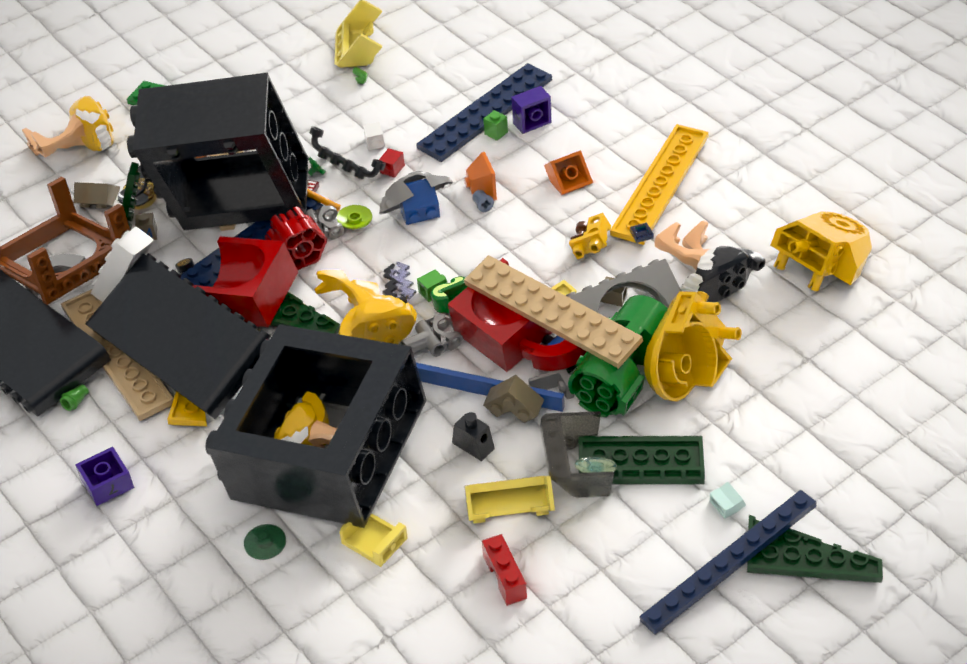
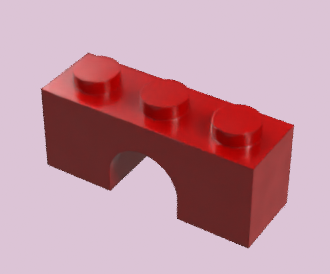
(501, 561)

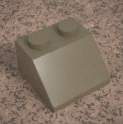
(95, 194)

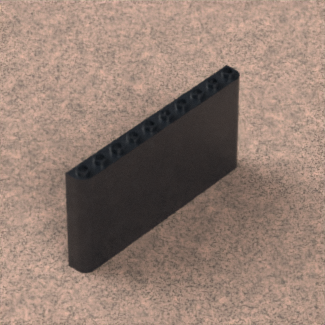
(179, 334)
(41, 350)

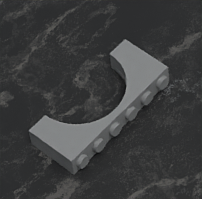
(653, 279)

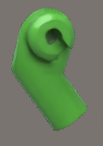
(362, 75)

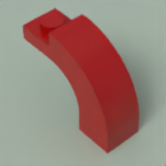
(551, 357)

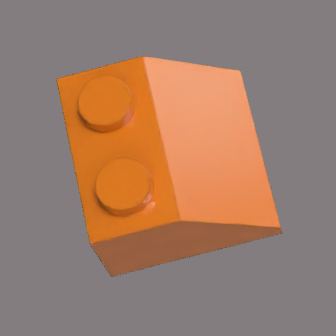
(568, 172)

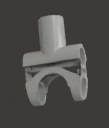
(327, 221)
(428, 339)

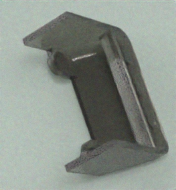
(562, 433)

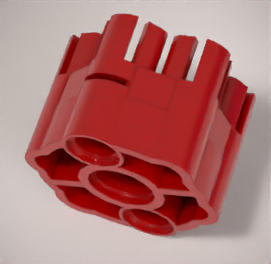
(300, 235)

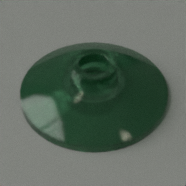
(264, 541)

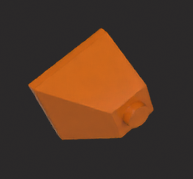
(481, 176)

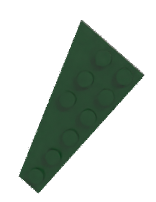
(131, 188)
(297, 314)
(808, 556)

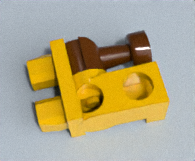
(590, 236)

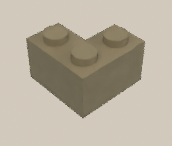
(515, 397)

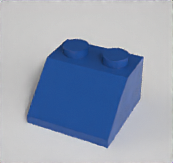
(422, 205)

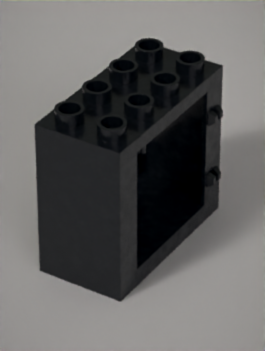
(219, 118)
(334, 483)

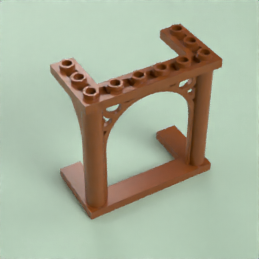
(42, 277)

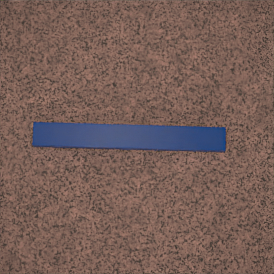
(480, 384)

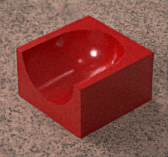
(253, 277)
(493, 327)

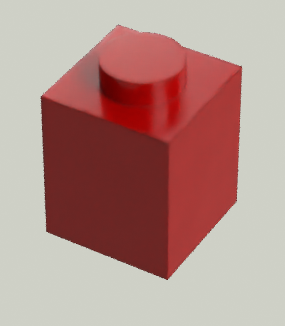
(394, 162)

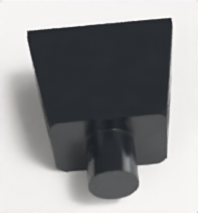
(473, 436)

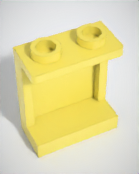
(375, 541)

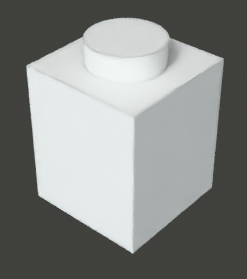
(373, 136)

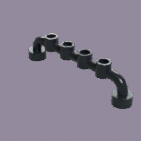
(336, 159)

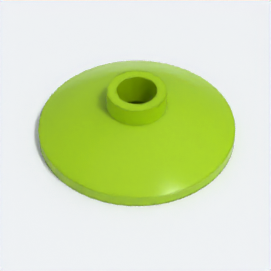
(354, 216)

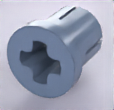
(483, 201)

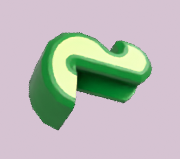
(445, 293)

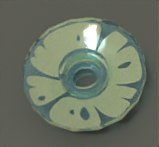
(595, 464)

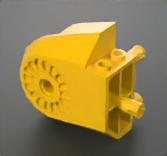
(824, 244)
(688, 347)

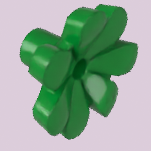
(315, 167)

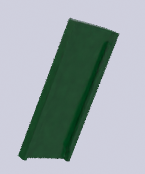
(649, 458)

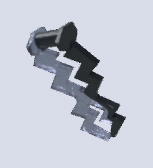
(407, 292)

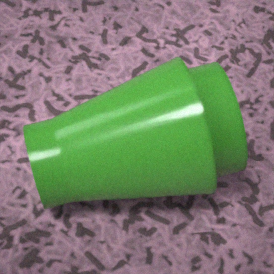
(72, 398)

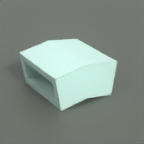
(726, 500)

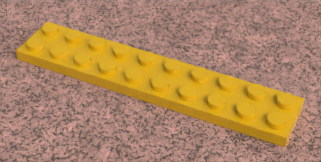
(660, 181)

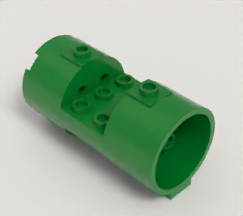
(603, 385)

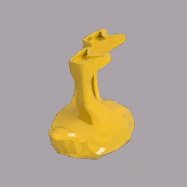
(373, 315)

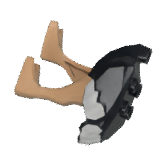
(718, 270)

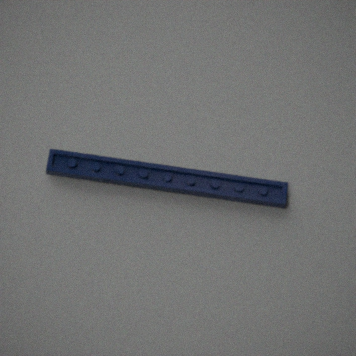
(727, 562)

